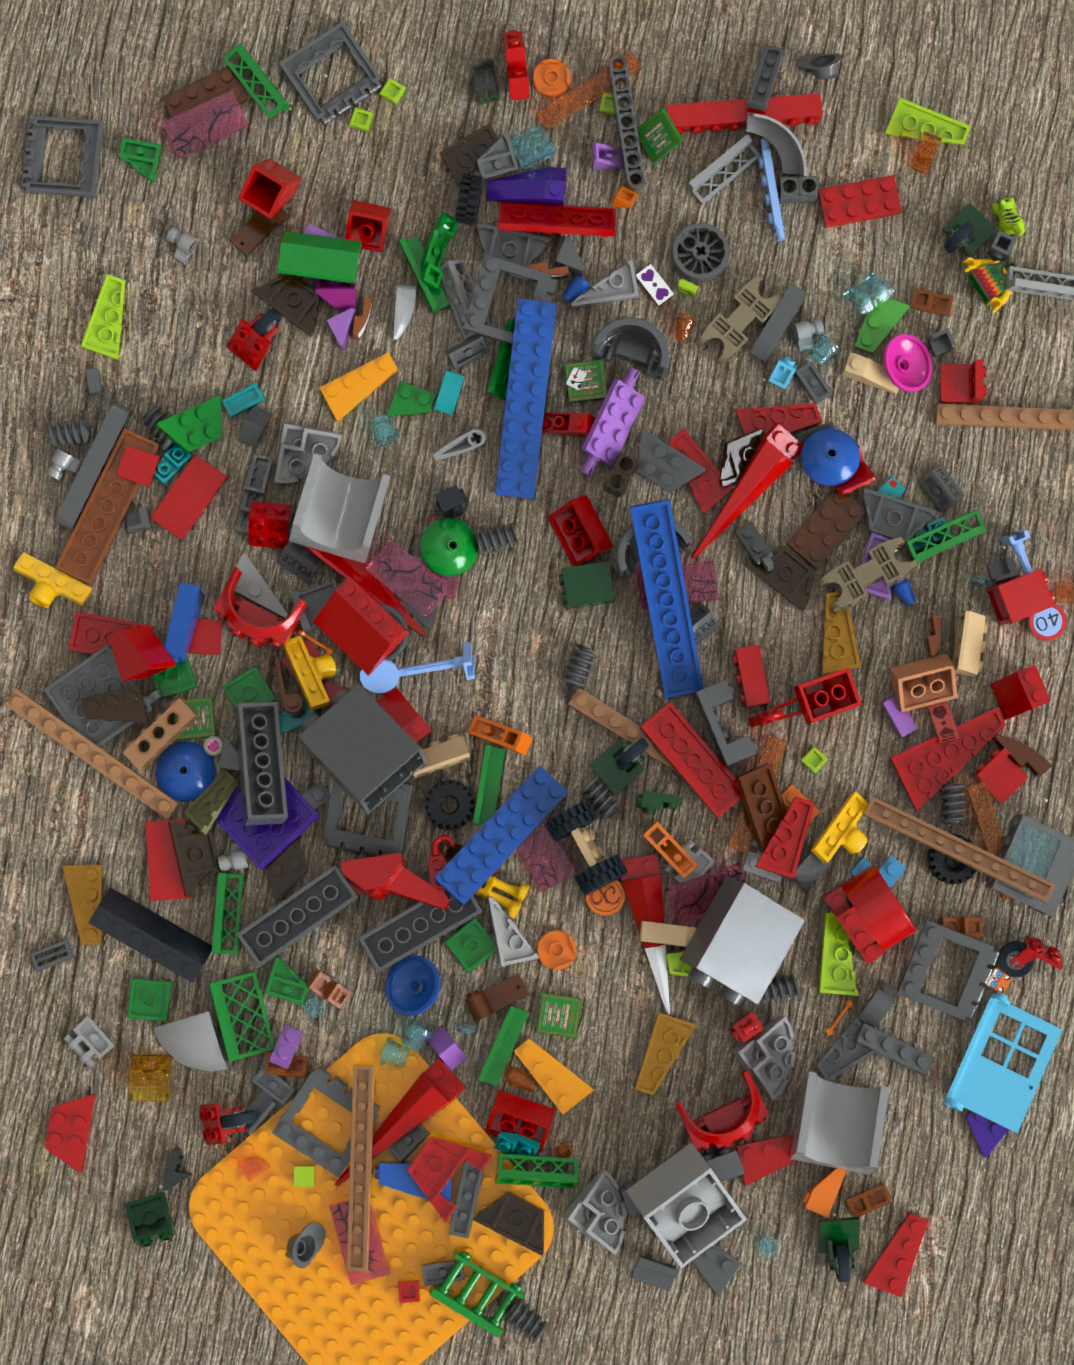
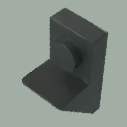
(173, 1175)

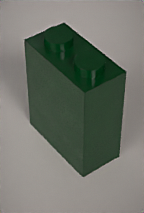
(586, 585)

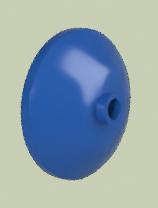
(827, 469)
(199, 771)
(404, 983)

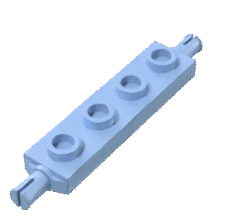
(771, 197)

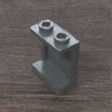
(316, 599)

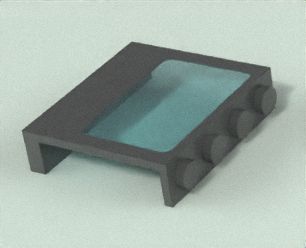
(1041, 853)

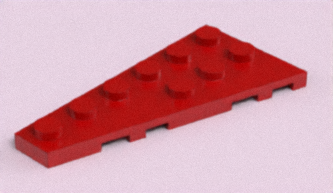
(933, 764)

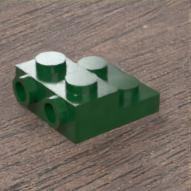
(652, 802)
(150, 1219)

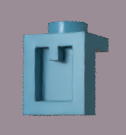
(783, 372)

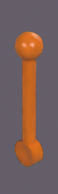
(328, 650)
(830, 1030)

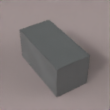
(94, 381)

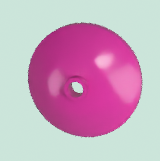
(907, 363)

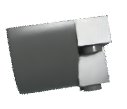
(634, 344)
(625, 566)

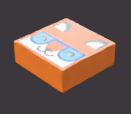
(999, 981)

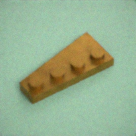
(839, 638)
(85, 894)
(663, 1048)

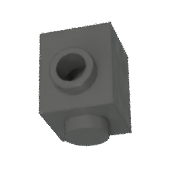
(1001, 246)

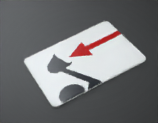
(576, 378)

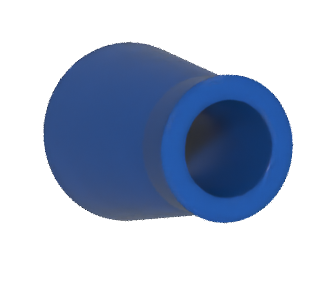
(576, 288)
(904, 591)

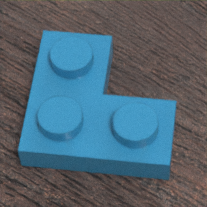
(890, 870)

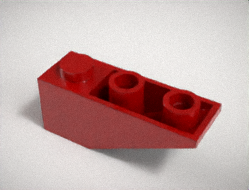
(567, 424)

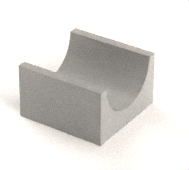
(338, 512)
(839, 1125)
(686, 1205)

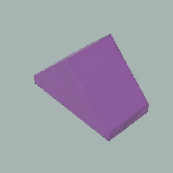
(606, 157)
(341, 326)
(447, 1048)

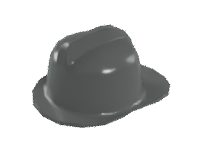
(821, 65)
(305, 1246)

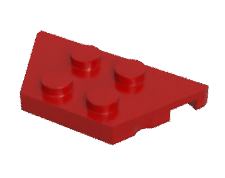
(70, 1131)

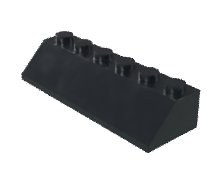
(151, 934)

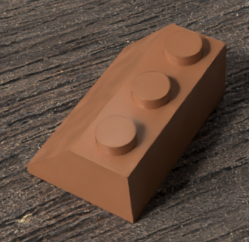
(924, 682)

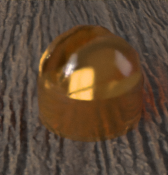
(564, 1150)

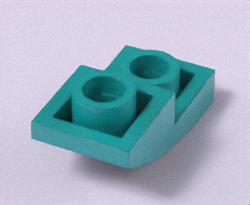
(449, 392)
(171, 463)
(935, 537)
(513, 1143)

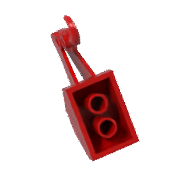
(817, 699)
(389, 875)

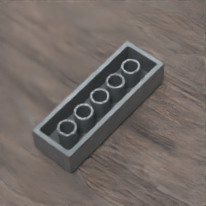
(260, 763)
(297, 916)
(415, 930)
(724, 1165)

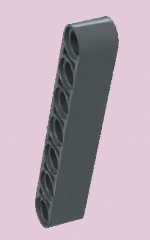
(625, 113)
(93, 465)

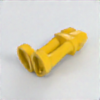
(518, 892)

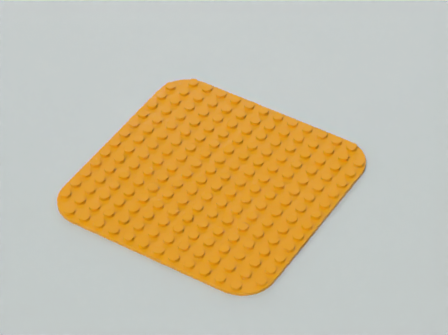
(316, 1304)

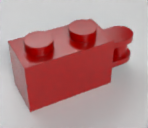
(745, 1027)

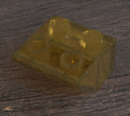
(150, 1078)

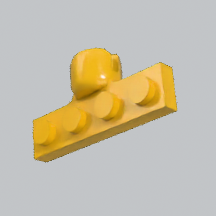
(50, 582)
(310, 672)
(843, 830)

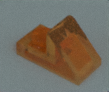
(925, 152)

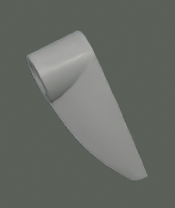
(403, 308)
(462, 444)

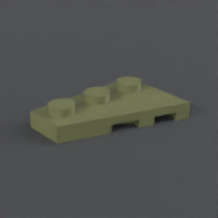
(211, 801)

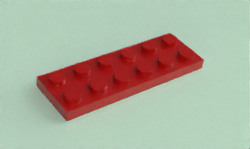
(557, 219)
(692, 759)

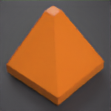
(624, 198)

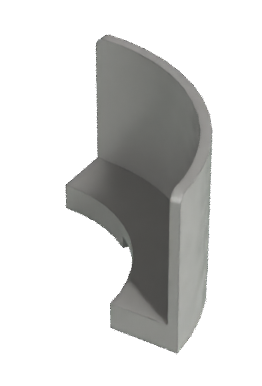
(783, 140)

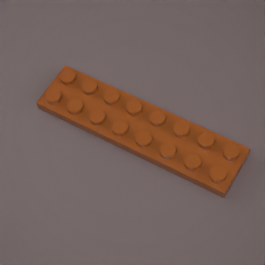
(103, 513)

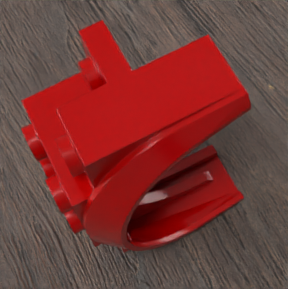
(252, 621)
(727, 1121)

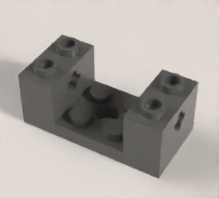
(710, 699)

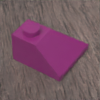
(338, 294)

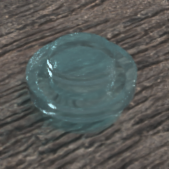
(313, 1008)
(768, 1246)

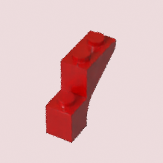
(516, 65)

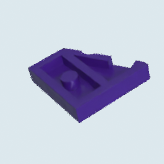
(985, 1132)

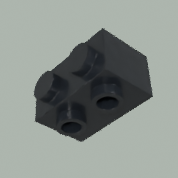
(451, 501)

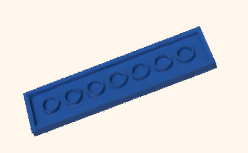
(500, 836)

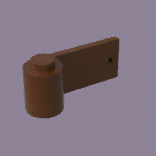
(256, 231)
(292, 702)
(496, 997)

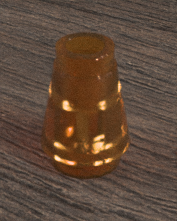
(684, 326)
(520, 1079)

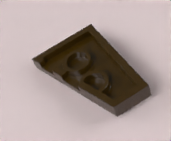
(462, 155)
(117, 705)

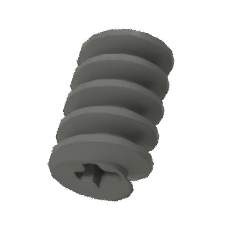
(153, 417)
(69, 433)
(502, 537)
(579, 666)
(600, 799)
(953, 804)
(782, 988)
(526, 1320)

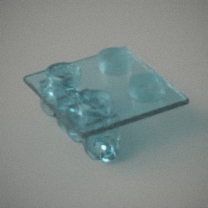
(533, 146)
(867, 291)

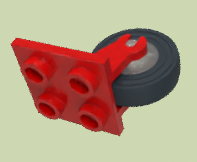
(252, 341)
(1018, 957)
(213, 1123)

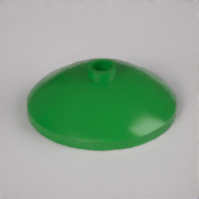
(437, 552)

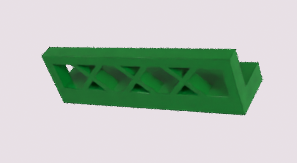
(263, 80)
(413, 253)
(949, 542)
(489, 784)
(220, 907)
(503, 1046)
(540, 1178)

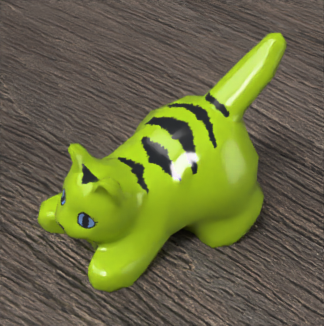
(1008, 217)

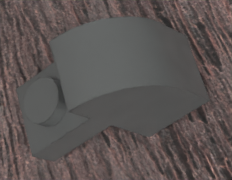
(878, 1004)

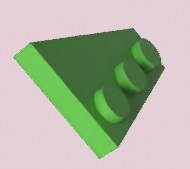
(878, 324)

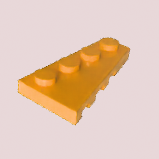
(352, 388)
(556, 1080)

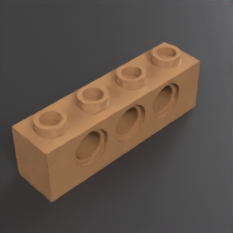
(186, 718)

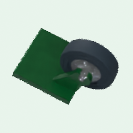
(968, 231)
(620, 764)
(843, 1238)

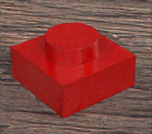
(409, 1291)

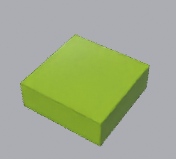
(392, 91)
(607, 104)
(361, 119)
(687, 288)
(814, 759)
(304, 1176)

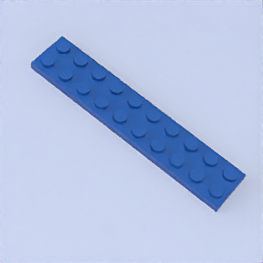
(525, 398)
(666, 598)

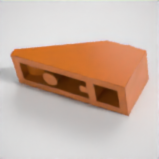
(500, 735)
(670, 849)
(824, 1192)

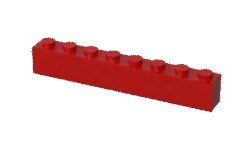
(733, 113)

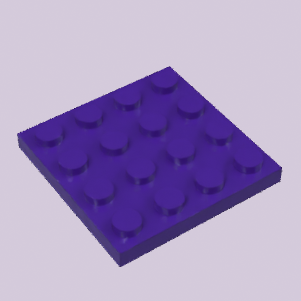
(266, 841)

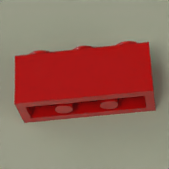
(751, 676)

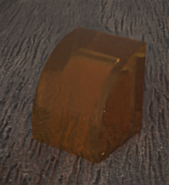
(253, 1167)

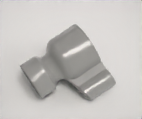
(185, 244)
(803, 333)
(63, 461)
(236, 859)

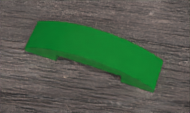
(435, 249)

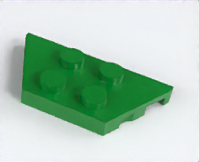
(195, 425)

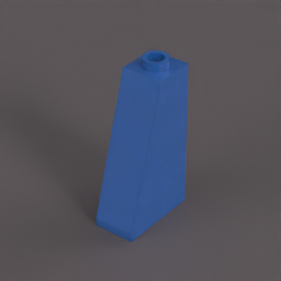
(184, 621)
(397, 1177)

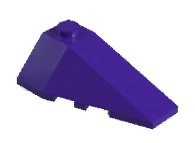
(530, 187)

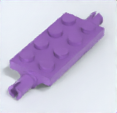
(612, 423)

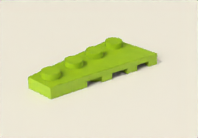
(912, 120)
(106, 321)
(836, 964)

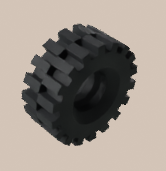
(469, 199)
(434, 801)
(944, 872)

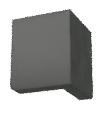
(941, 342)
(138, 521)
(1003, 570)

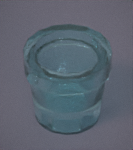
(824, 351)
(384, 430)
(416, 1035)
(393, 1053)

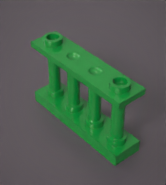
(476, 1312)

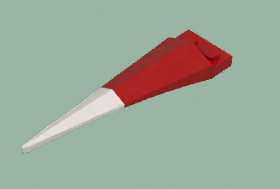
(645, 899)

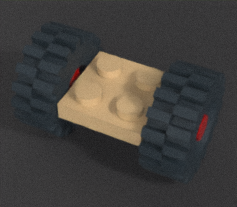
(574, 822)

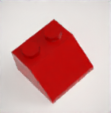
(368, 224)

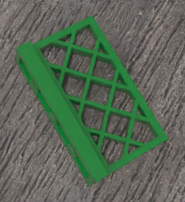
(224, 1021)

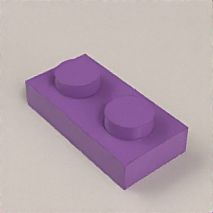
(286, 1047)

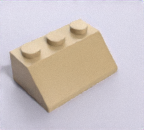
(969, 643)
(444, 755)

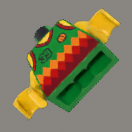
(989, 280)

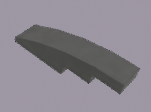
(778, 322)
(255, 488)

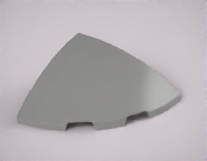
(297, 449)
(193, 1042)
(769, 1056)
(599, 1212)

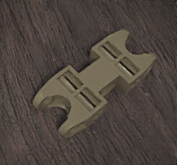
(730, 331)
(880, 567)

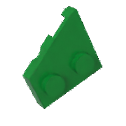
(141, 156)
(410, 401)
(286, 983)

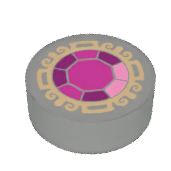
(213, 745)

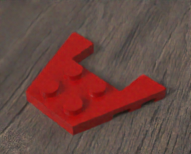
(437, 1165)

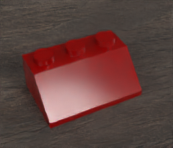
(580, 531)
(520, 1117)

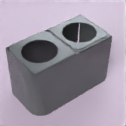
(793, 198)
(809, 870)

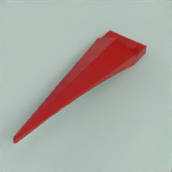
(768, 463)
(357, 570)
(426, 1097)

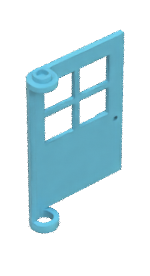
(993, 1088)

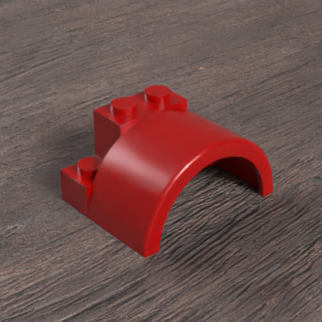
(873, 913)

